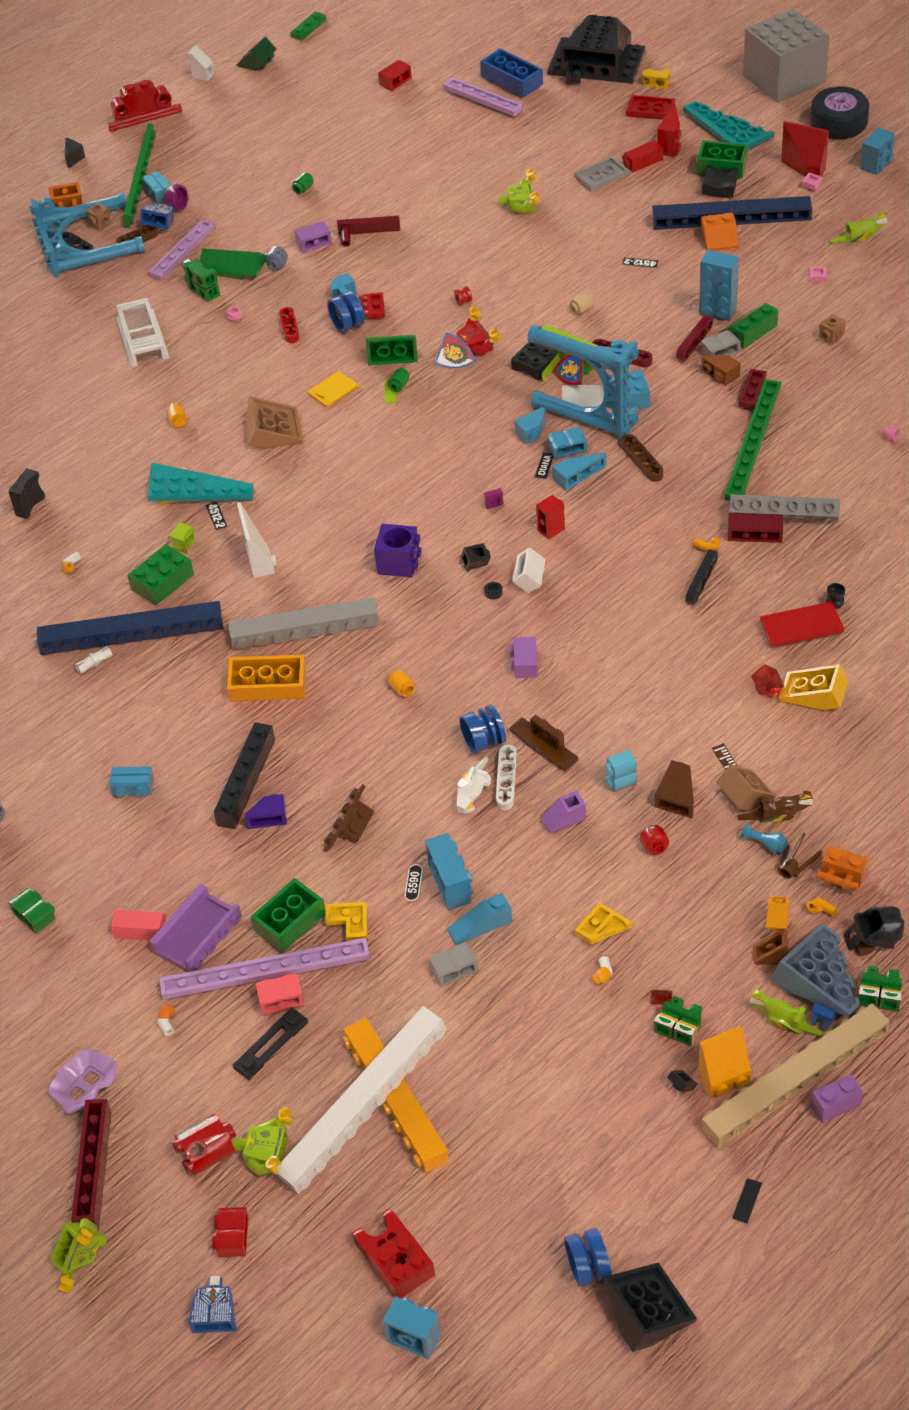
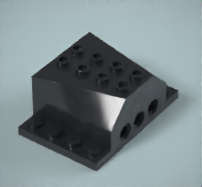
(600, 50)

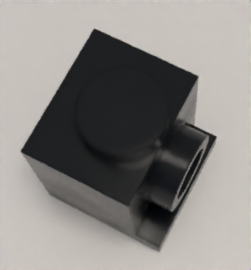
(475, 556)

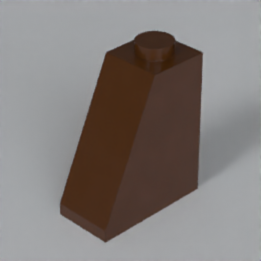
(676, 790)

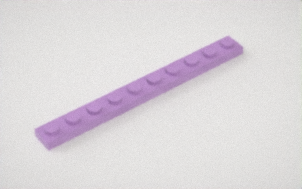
(264, 968)

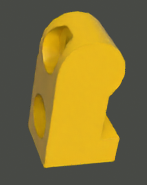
(656, 79)

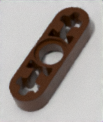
(146, 232)

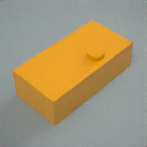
(267, 677)

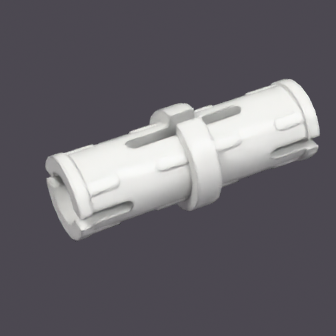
(93, 660)

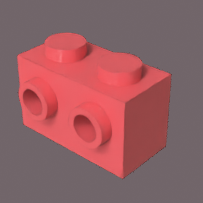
(279, 994)

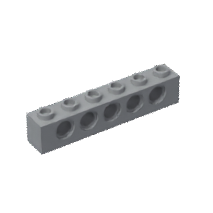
(786, 506)

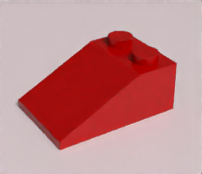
(669, 133)

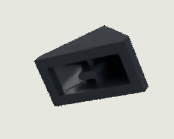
(73, 152)

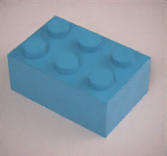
(449, 871)

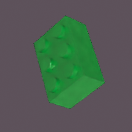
(722, 156)
(160, 574)
(288, 915)

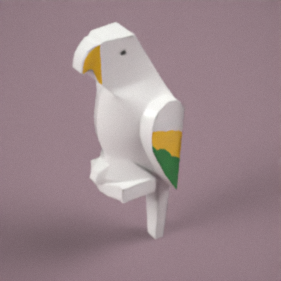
(471, 786)

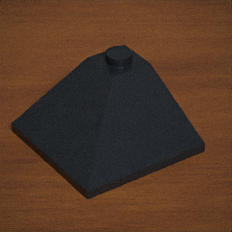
(647, 1305)

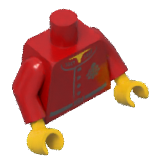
(476, 335)

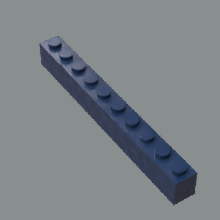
(744, 211)
(129, 628)

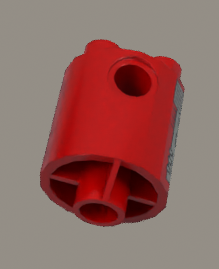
(212, 1140)

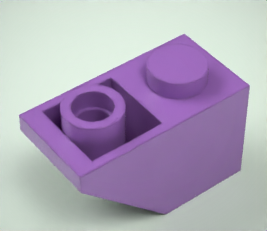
(565, 812)

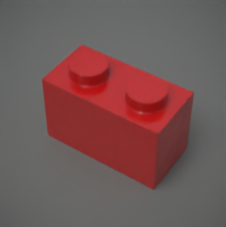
(394, 75)
(550, 516)

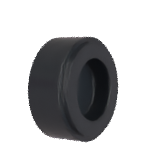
(493, 590)

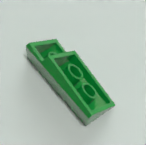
(232, 263)

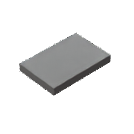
(601, 173)

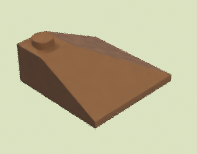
(272, 424)

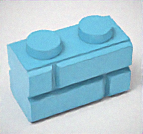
(156, 186)

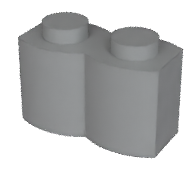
(722, 344)
(453, 964)

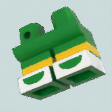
(888, 986)
(678, 1021)

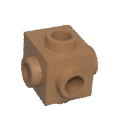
(99, 217)
(832, 328)

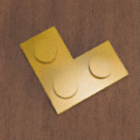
(349, 914)

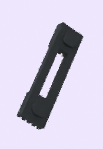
(249, 1064)

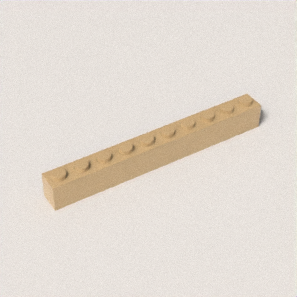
(794, 1075)

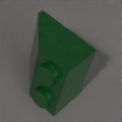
(258, 55)

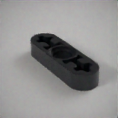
(74, 239)

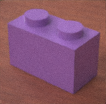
(313, 236)
(524, 656)
(836, 1098)

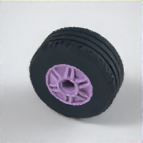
(840, 111)

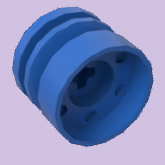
(482, 728)

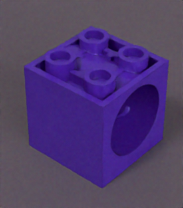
(397, 550)

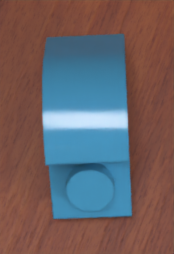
(342, 284)

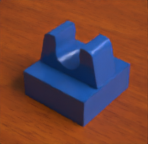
(825, 1013)

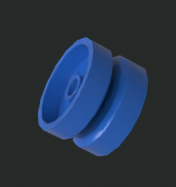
(345, 311)
(587, 1257)

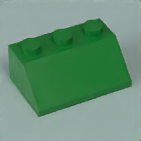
(754, 324)
(392, 350)

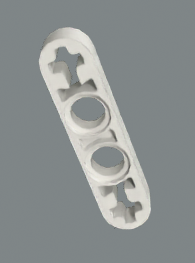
(506, 777)

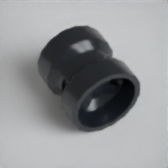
(576, 76)
(836, 594)

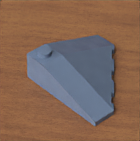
(818, 972)

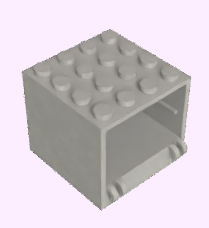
(785, 55)

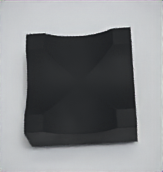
(719, 181)
(533, 359)
(26, 493)

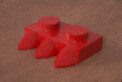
(373, 305)

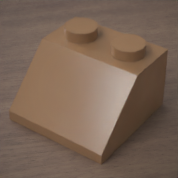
(743, 787)

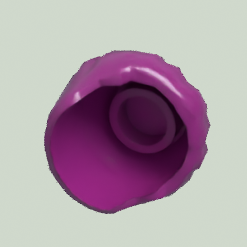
(176, 196)

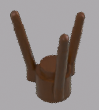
(789, 866)

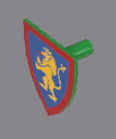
(571, 370)

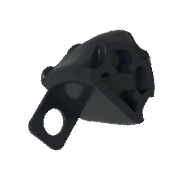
(876, 927)

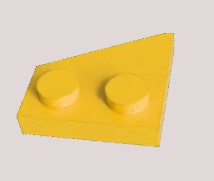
(601, 924)

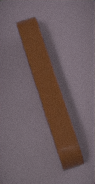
(654, 470)

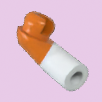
(163, 1019)

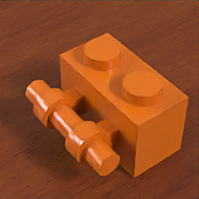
(66, 195)
(843, 868)

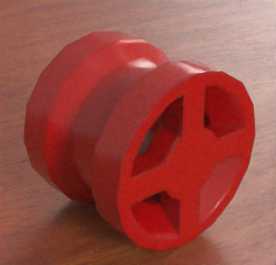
(463, 295)

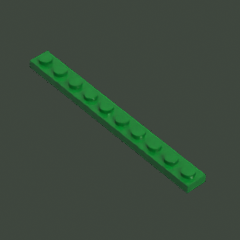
(140, 171)
(753, 438)

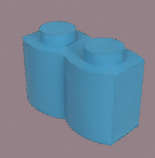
(567, 442)

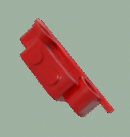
(140, 104)

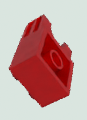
(395, 1256)

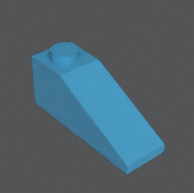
(576, 469)
(481, 919)

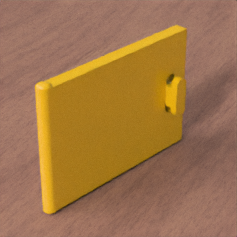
(332, 389)

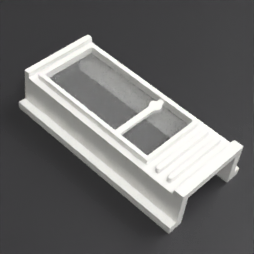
(140, 329)

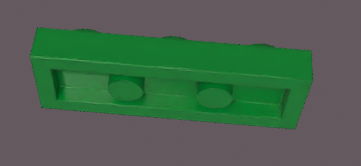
(308, 26)

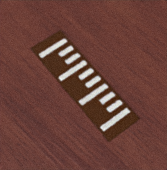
(724, 755)

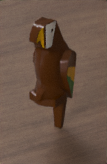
(780, 808)

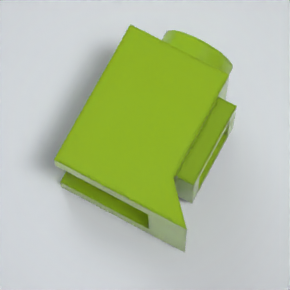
(183, 536)

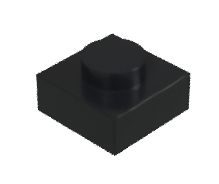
(682, 1081)

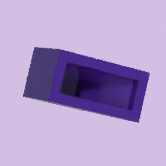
(267, 812)

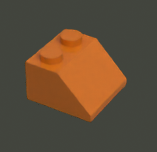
(719, 231)

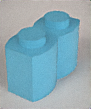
(620, 771)

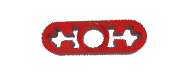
(289, 329)

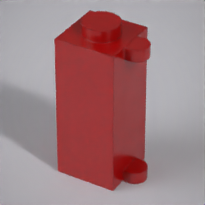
(643, 156)

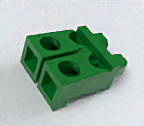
(201, 280)

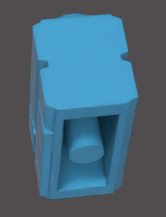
(131, 781)

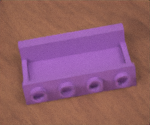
(195, 930)

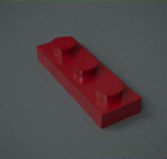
(752, 388)

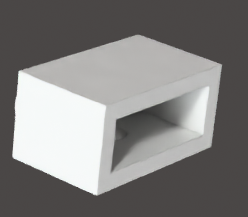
(529, 570)

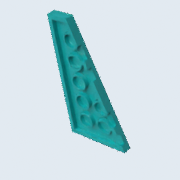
(727, 128)
(179, 484)

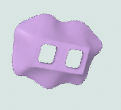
(73, 1074)

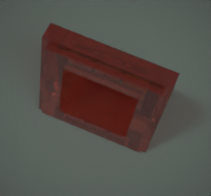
(659, 997)

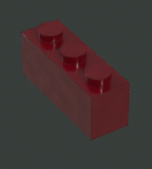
(755, 527)

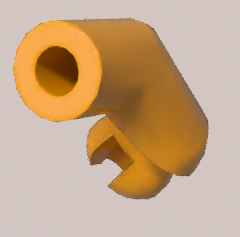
(705, 546)
(820, 905)

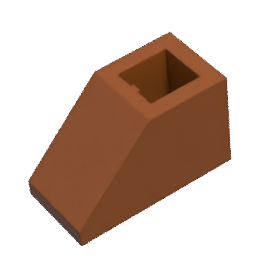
(721, 368)

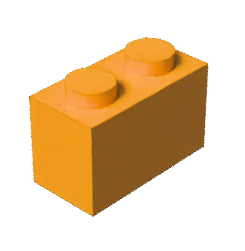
(777, 913)

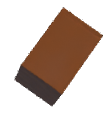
(771, 949)

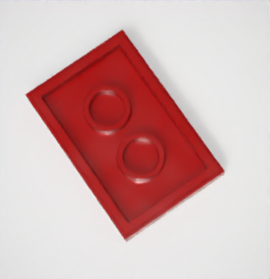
(648, 107)

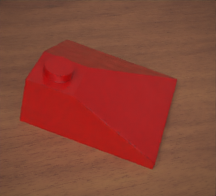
(804, 148)

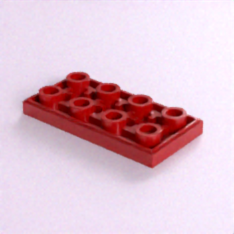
(801, 624)

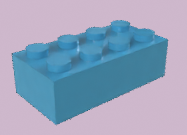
(718, 285)

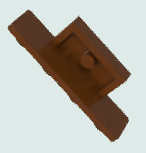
(545, 739)
(353, 820)

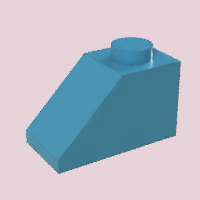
(531, 425)

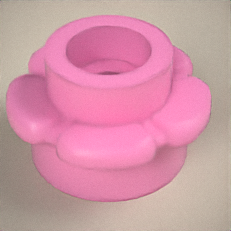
(233, 313)
(891, 433)

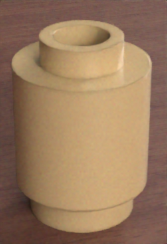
(581, 303)

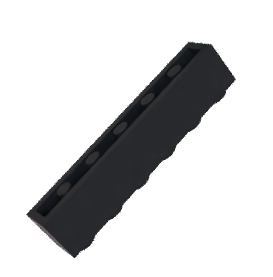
(244, 776)

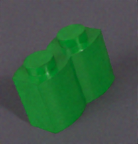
(32, 910)

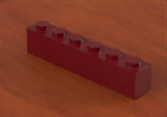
(92, 1161)

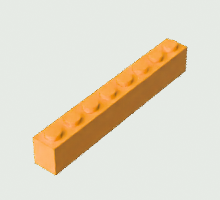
(400, 1103)

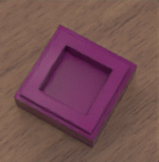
(493, 498)

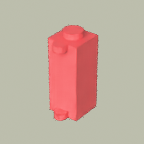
(137, 924)

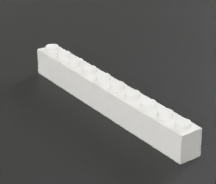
(361, 1100)

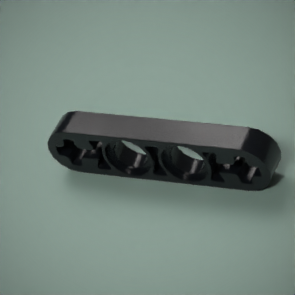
(702, 576)

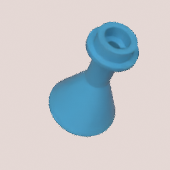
(773, 842)

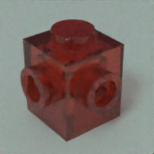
(767, 681)

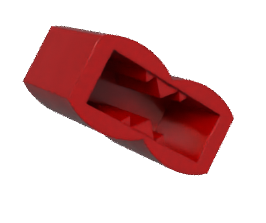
(231, 1232)

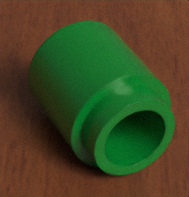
(302, 183)
(398, 380)

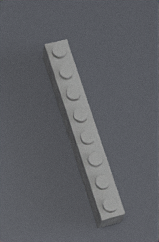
(303, 623)

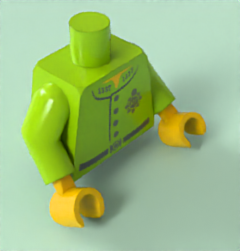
(521, 196)
(265, 1144)
(76, 1248)

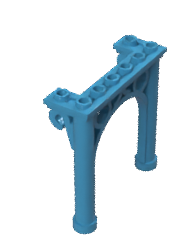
(63, 256)
(615, 358)

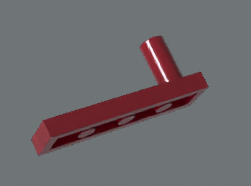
(366, 225)

